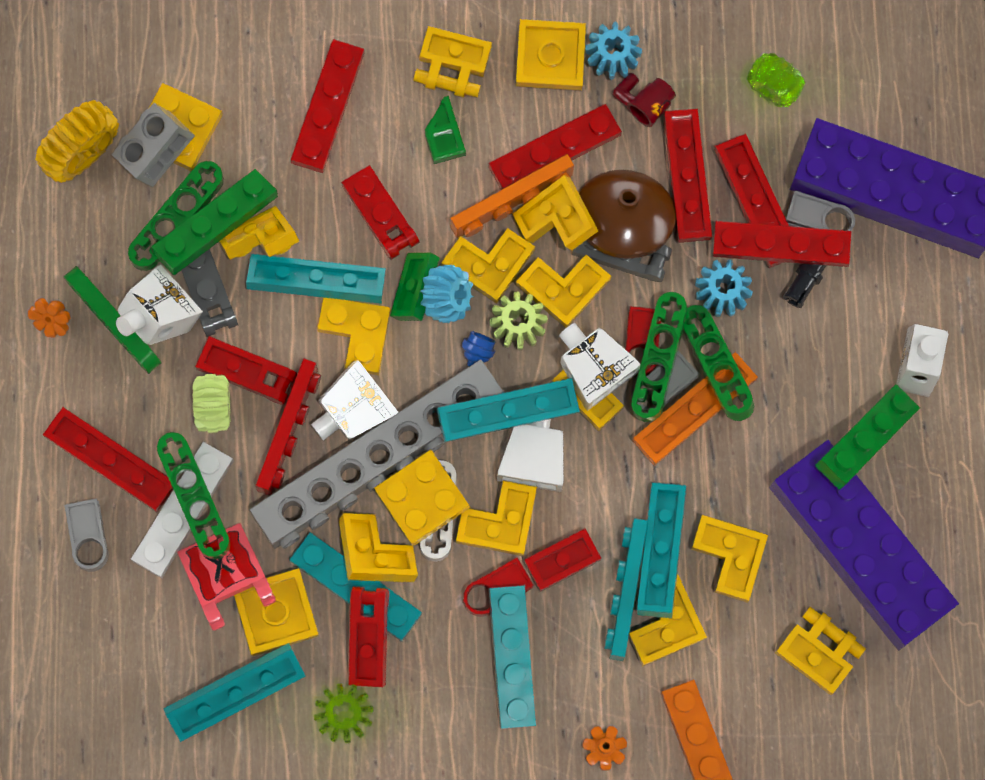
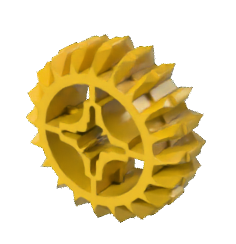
(77, 141)

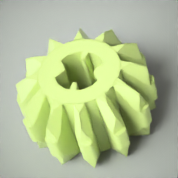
(513, 310)
(211, 403)

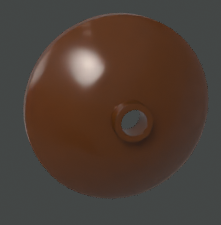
(624, 227)

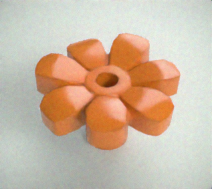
(50, 317)
(598, 753)

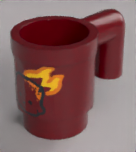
(649, 102)

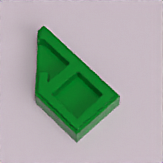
(444, 135)

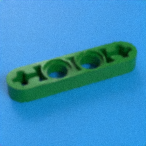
(172, 213)
(108, 315)
(662, 357)
(717, 362)
(191, 496)

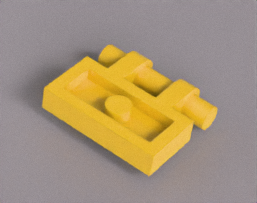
(454, 52)
(814, 658)

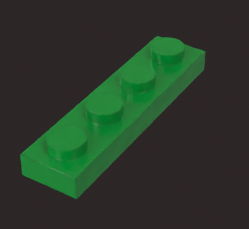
(214, 222)
(867, 436)

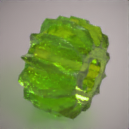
(775, 80)
(348, 724)

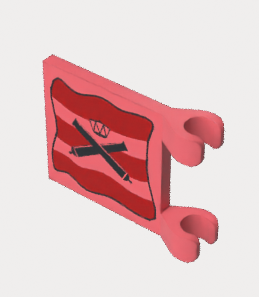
(225, 576)

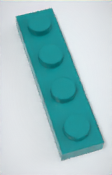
(316, 278)
(508, 410)
(661, 550)
(329, 570)
(623, 604)
(512, 657)
(234, 692)

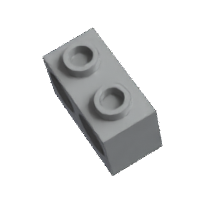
(157, 149)

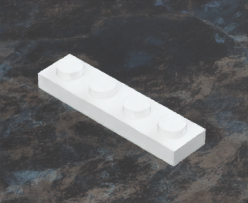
(171, 525)

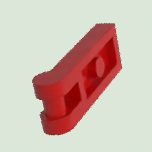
(379, 211)
(245, 369)
(368, 637)

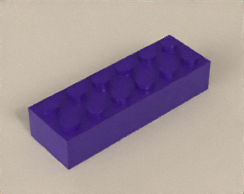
(894, 187)
(865, 549)

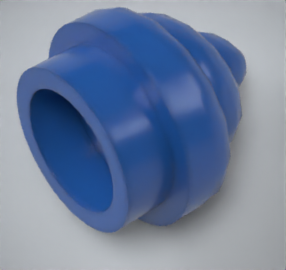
(478, 348)

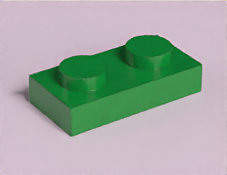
(408, 296)

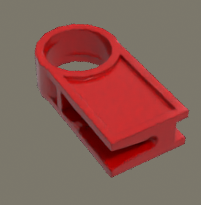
(638, 329)
(505, 576)

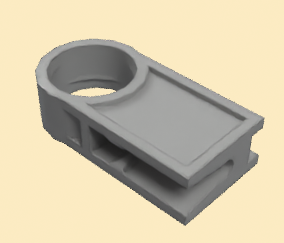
(811, 212)
(682, 376)
(86, 525)

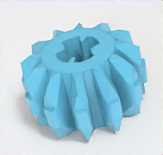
(619, 60)
(736, 288)
(446, 293)

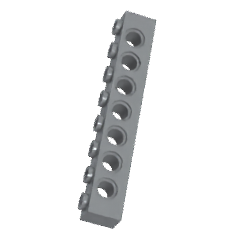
(269, 513)

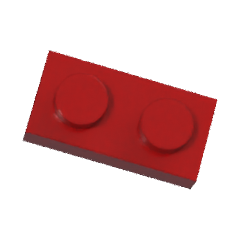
(562, 560)

